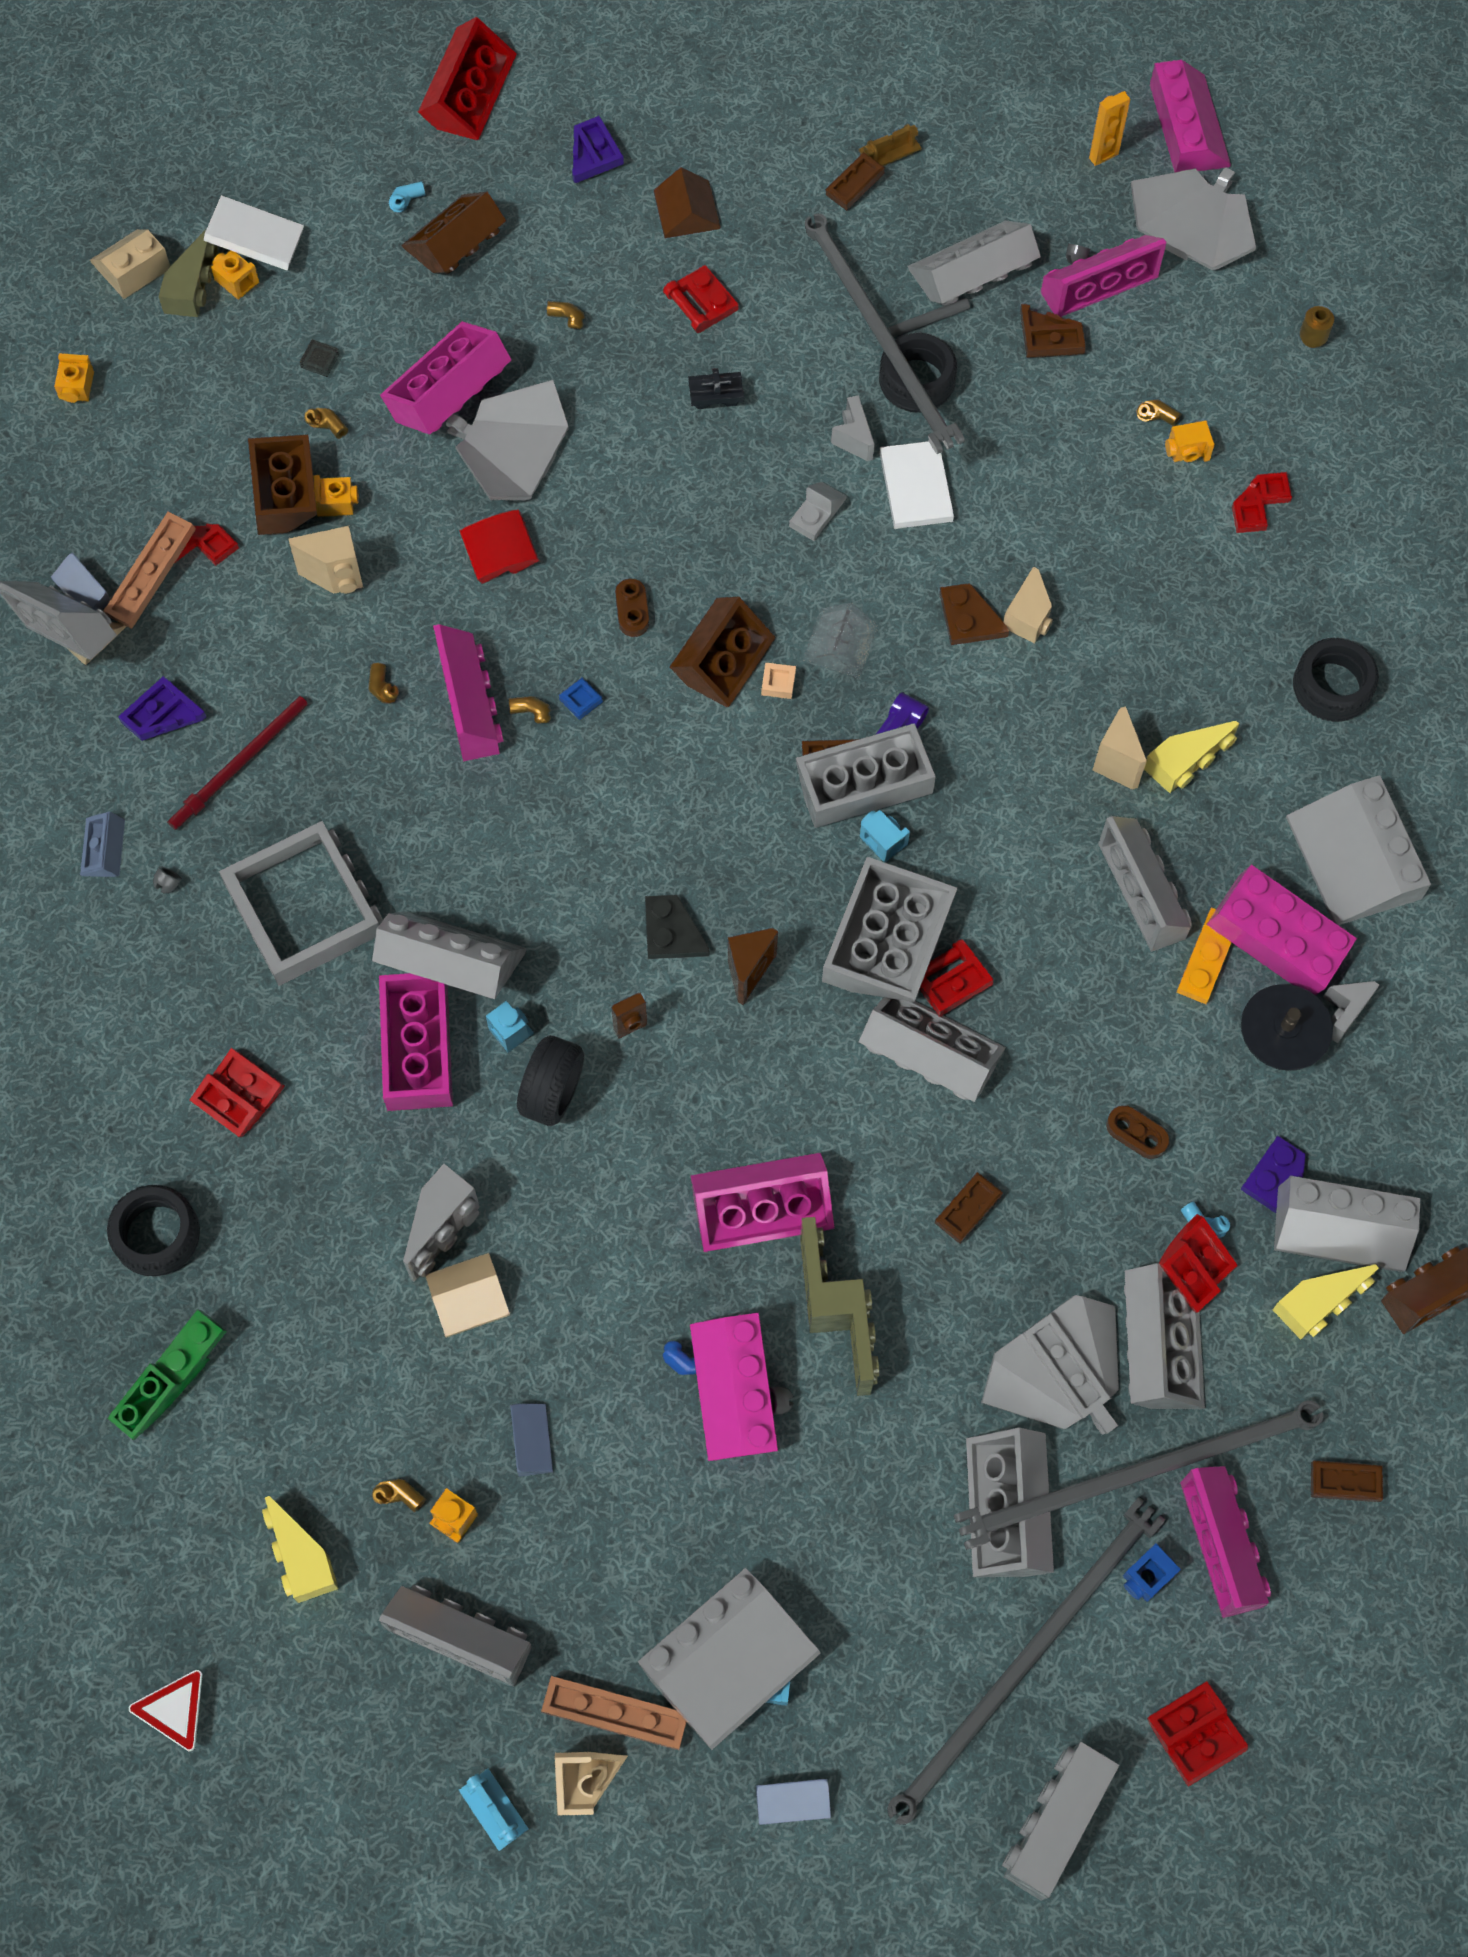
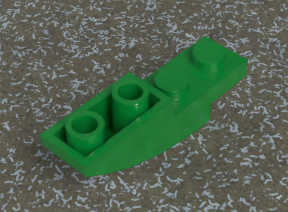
(168, 1376)

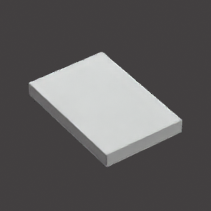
(253, 233)
(916, 485)

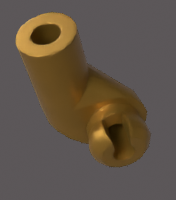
(564, 309)
(1157, 410)
(326, 419)
(378, 687)
(533, 705)
(397, 1491)

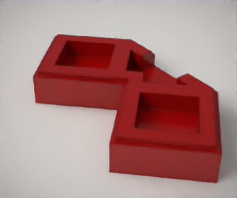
(1249, 506)
(212, 542)

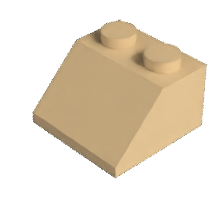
(132, 262)
(328, 559)

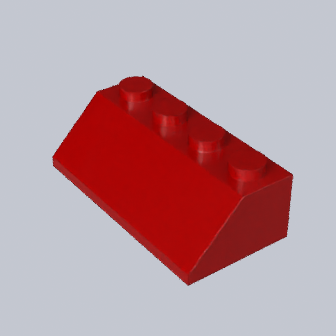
(467, 80)

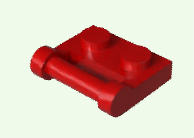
(708, 294)
(958, 983)

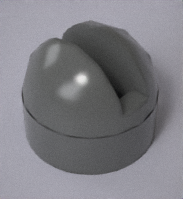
(1076, 252)
(167, 879)
(780, 1400)

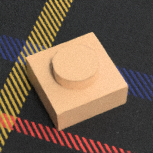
(778, 680)

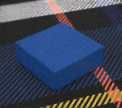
(580, 698)

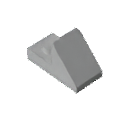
(855, 433)
(817, 510)
(1350, 1001)

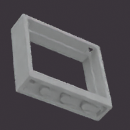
(325, 950)

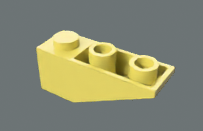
(1182, 754)
(1317, 1297)
(305, 1561)

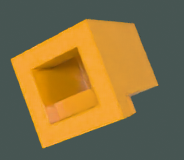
(234, 273)
(74, 377)
(1190, 442)
(335, 496)
(452, 1515)

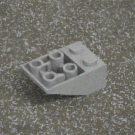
(441, 1211)

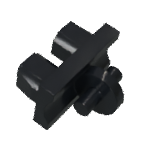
(716, 389)

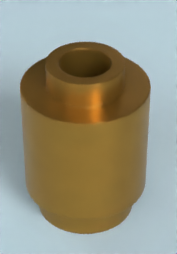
(1316, 326)

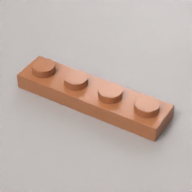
(149, 570)
(614, 1713)

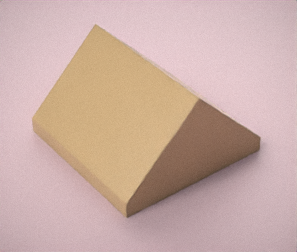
(1121, 753)
(467, 1295)

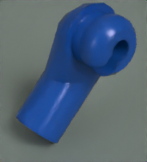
(678, 1359)

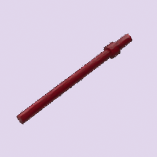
(195, 802)

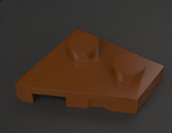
(1050, 334)
(969, 616)

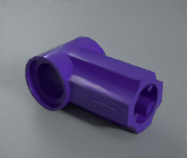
(904, 712)

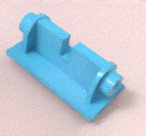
(493, 1809)

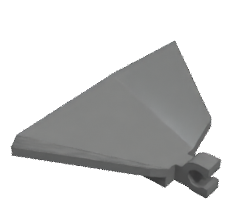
(1195, 216)
(512, 440)
(1060, 1367)

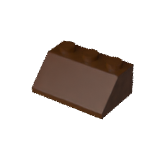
(456, 232)
(282, 482)
(723, 650)
(1429, 1292)

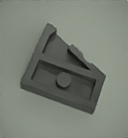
(671, 930)

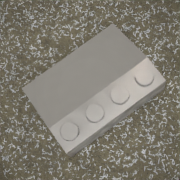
(1359, 851)
(888, 932)
(445, 953)
(728, 1658)

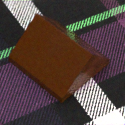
(686, 204)
(749, 959)

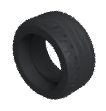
(924, 348)
(1327, 705)
(550, 1080)
(135, 1203)

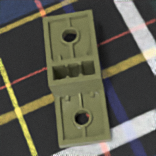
(838, 1306)

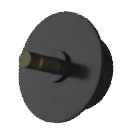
(1286, 1027)

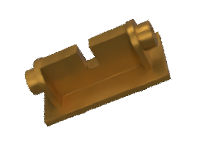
(893, 147)

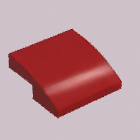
(499, 545)
(237, 1093)
(1197, 1262)
(1197, 1733)

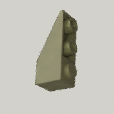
(186, 279)

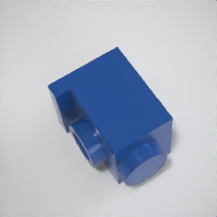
(1160, 1567)

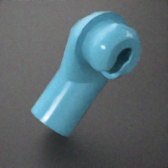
(403, 194)
(1219, 1224)

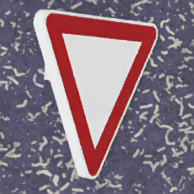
(173, 1709)

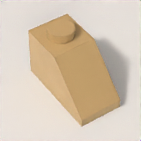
(1030, 609)

